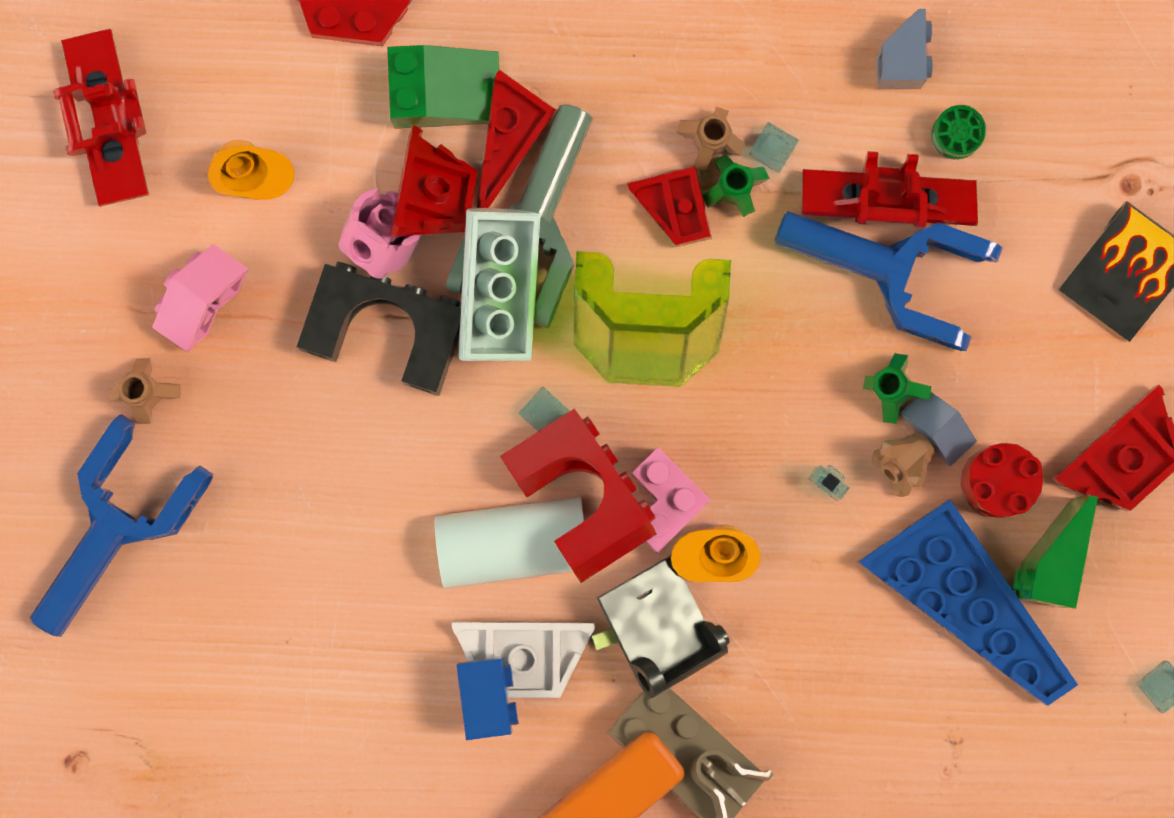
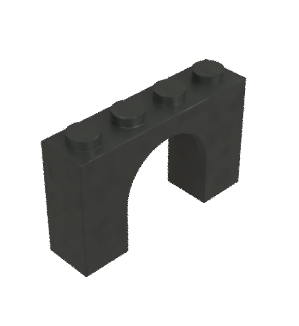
(344, 294)

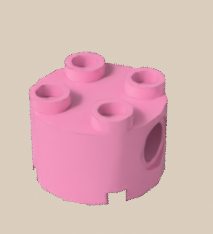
(368, 237)

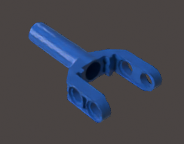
(889, 265)
(110, 528)

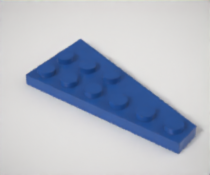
(958, 585)

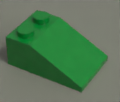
(440, 85)
(1056, 563)

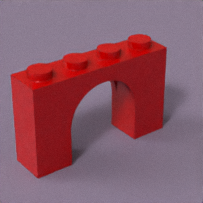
(618, 522)

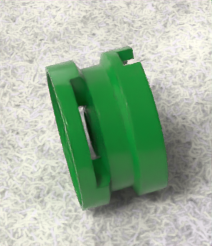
(958, 132)

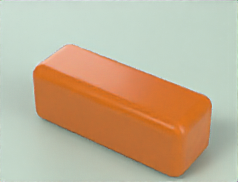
(623, 783)

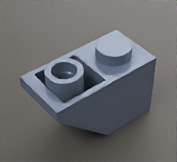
(903, 56)

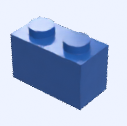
(486, 698)

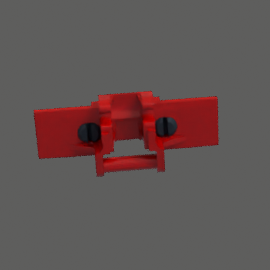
(116, 113)
(889, 195)

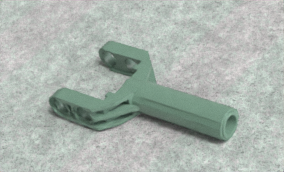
(543, 197)

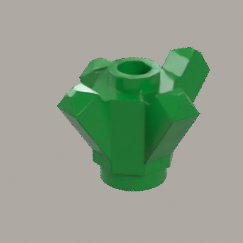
(735, 185)
(895, 387)

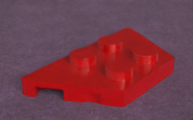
(353, 20)
(432, 190)
(1127, 457)

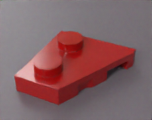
(675, 205)

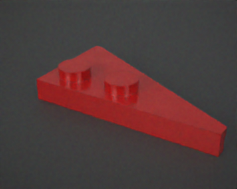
(513, 127)

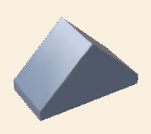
(941, 425)

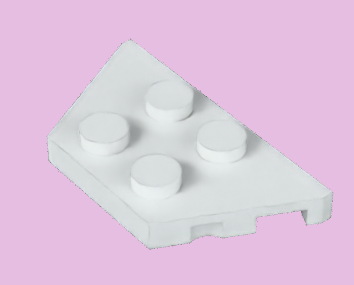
(538, 652)

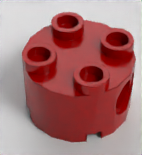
(1002, 480)

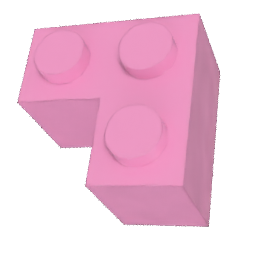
(197, 295)
(674, 495)

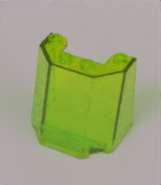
(648, 335)

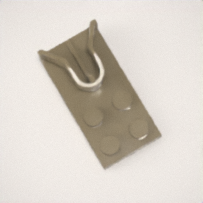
(716, 774)

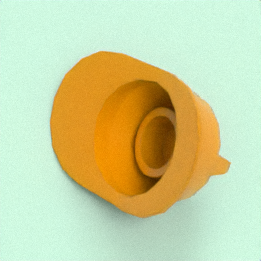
(250, 171)
(716, 555)

